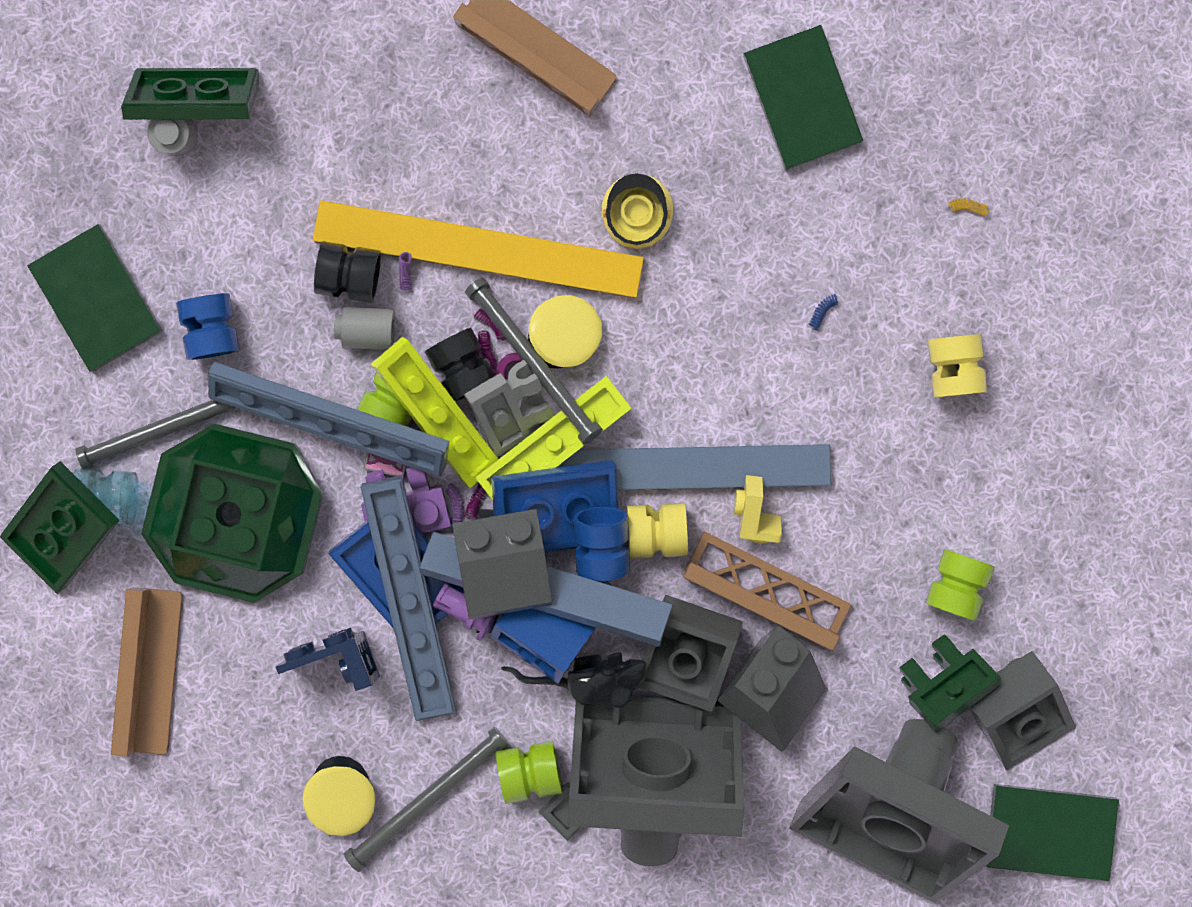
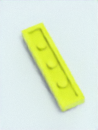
(434, 409)
(558, 437)

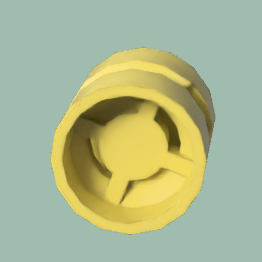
(960, 350)
(657, 530)

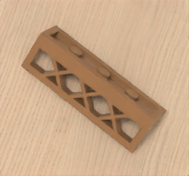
(760, 604)

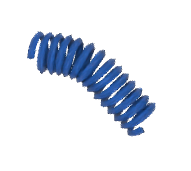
(829, 305)

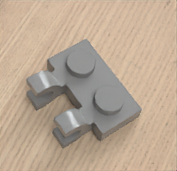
(498, 412)

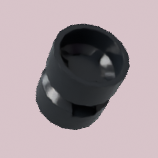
(347, 272)
(460, 363)

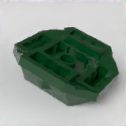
(276, 504)

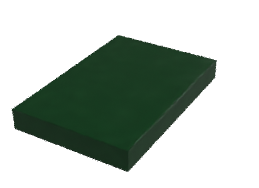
(190, 94)
(803, 97)
(95, 298)
(59, 527)
(1055, 831)

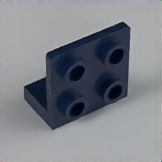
(356, 667)

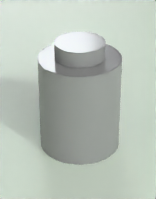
(172, 136)
(365, 328)

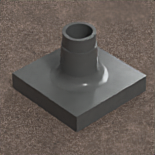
(656, 774)
(899, 817)

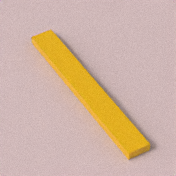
(479, 249)

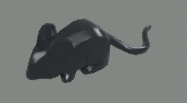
(596, 679)

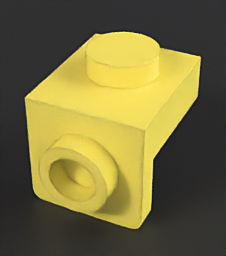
(752, 523)

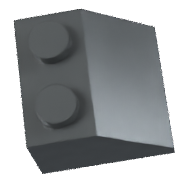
(502, 564)
(691, 655)
(775, 688)
(1022, 711)

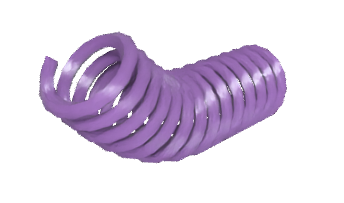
(404, 268)
(451, 494)

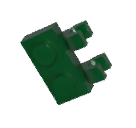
(954, 689)

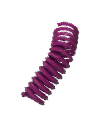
(496, 330)
(484, 343)
(474, 506)

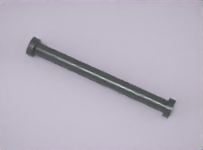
(479, 291)
(150, 432)
(359, 855)

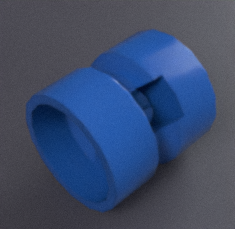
(207, 326)
(600, 541)

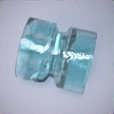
(115, 491)

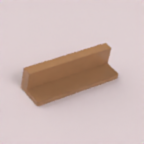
(537, 51)
(146, 671)

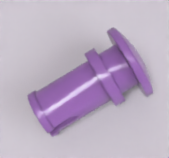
(454, 604)

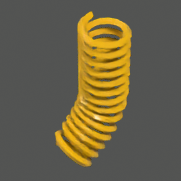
(959, 206)

